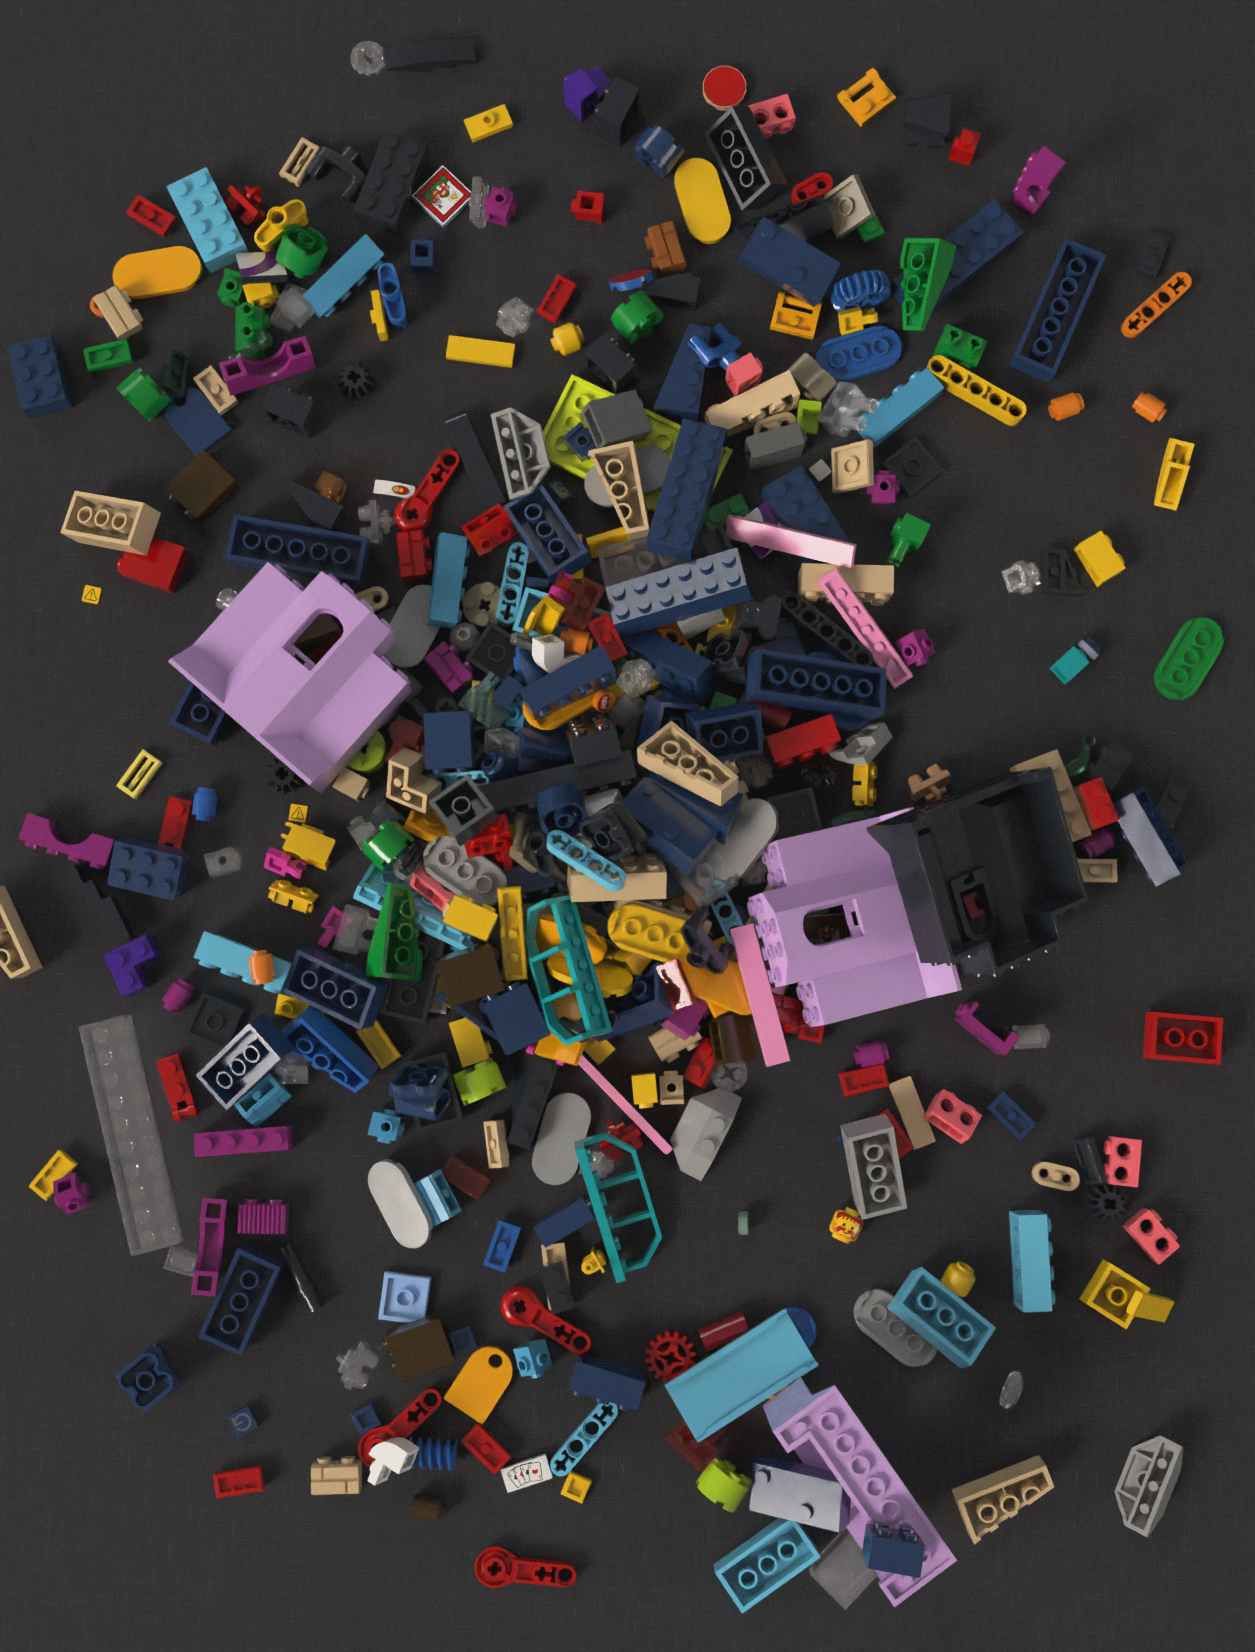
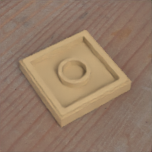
(852, 466)

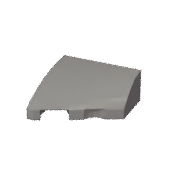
(864, 745)

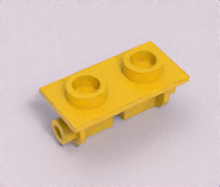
(866, 791)
(303, 898)
(289, 1006)
(594, 1261)

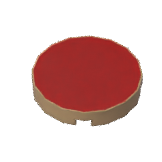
(724, 87)

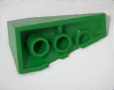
(925, 271)
(395, 945)

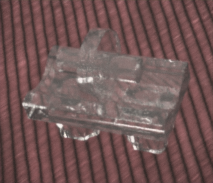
(372, 513)
(353, 1363)

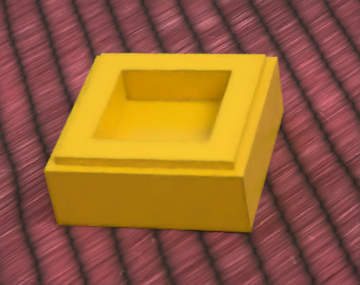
(576, 1486)

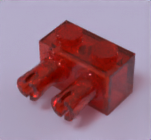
(584, 600)
(405, 734)
(695, 1453)

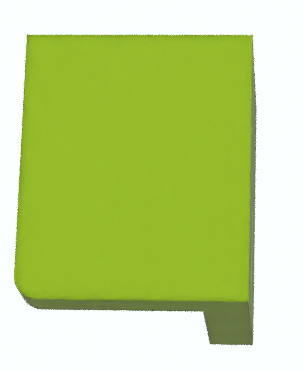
(807, 415)

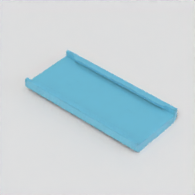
(427, 917)
(740, 1375)

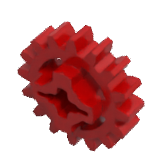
(659, 1353)

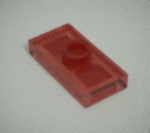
(676, 984)
(465, 1177)

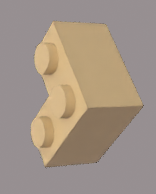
(408, 784)

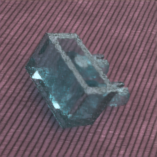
(486, 711)

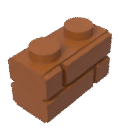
(666, 249)

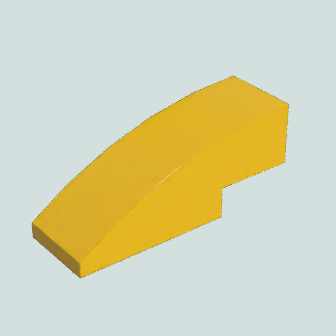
(1173, 473)

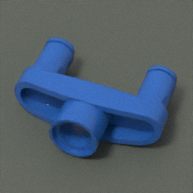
(393, 302)
(720, 355)

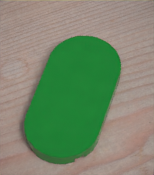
(1189, 658)

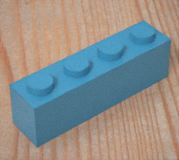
(343, 275)
(901, 406)
(447, 581)

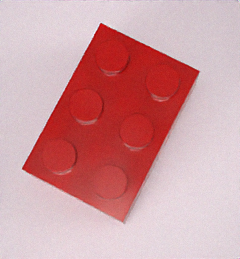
(802, 742)
(1183, 1037)

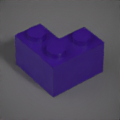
(584, 91)
(127, 961)

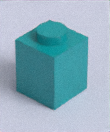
(1069, 664)

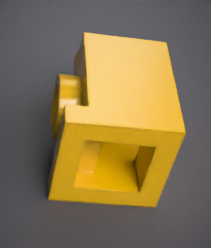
(261, 294)

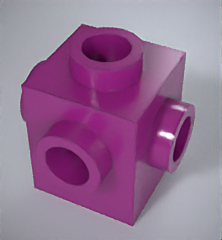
(500, 206)
(883, 496)
(916, 648)
(71, 1193)

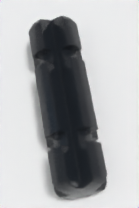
(413, 857)

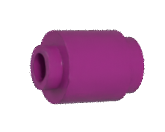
(1097, 843)
(178, 996)
(871, 1053)

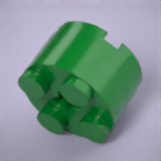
(302, 250)
(637, 317)
(143, 394)
(387, 844)

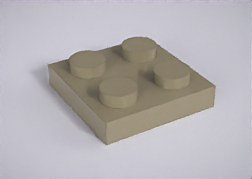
(848, 206)

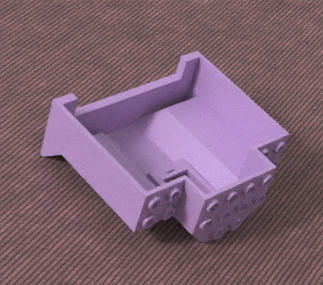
(307, 712)
(853, 974)
(833, 1438)

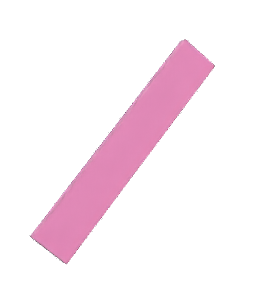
(791, 541)
(864, 627)
(759, 995)
(624, 1105)

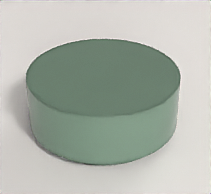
(743, 1223)

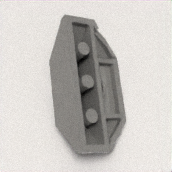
(520, 451)
(703, 1130)
(1148, 1483)

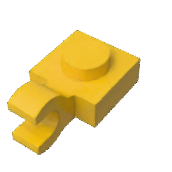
(854, 319)

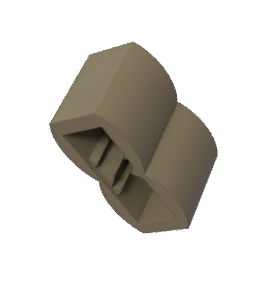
(812, 379)

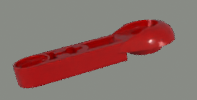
(425, 496)
(539, 1317)
(398, 1427)
(518, 1569)

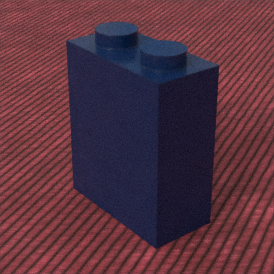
(449, 741)
(515, 1018)
(564, 1220)

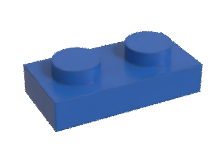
(502, 1246)

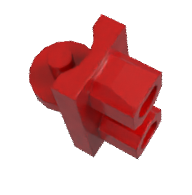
(238, 198)
(628, 1134)

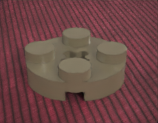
(472, 602)

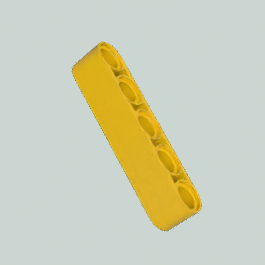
(986, 389)

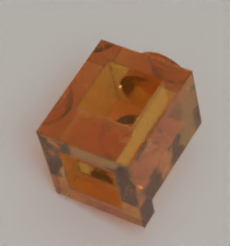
(331, 487)

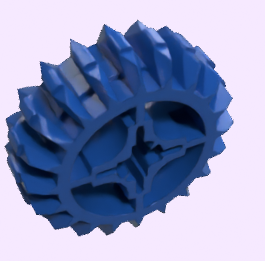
(860, 290)

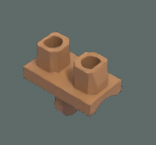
(930, 788)

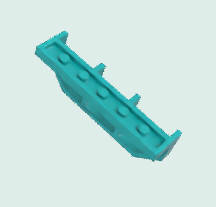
(579, 965)
(599, 1202)

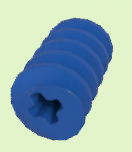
(435, 1454)

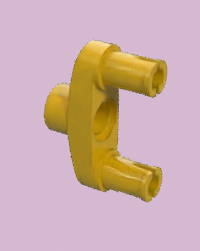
(269, 232)

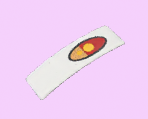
(393, 488)

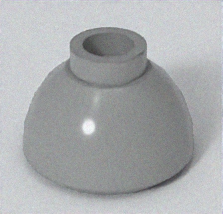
(464, 636)

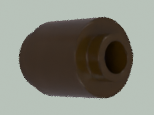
(428, 1507)

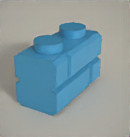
(262, 1100)
(437, 1197)

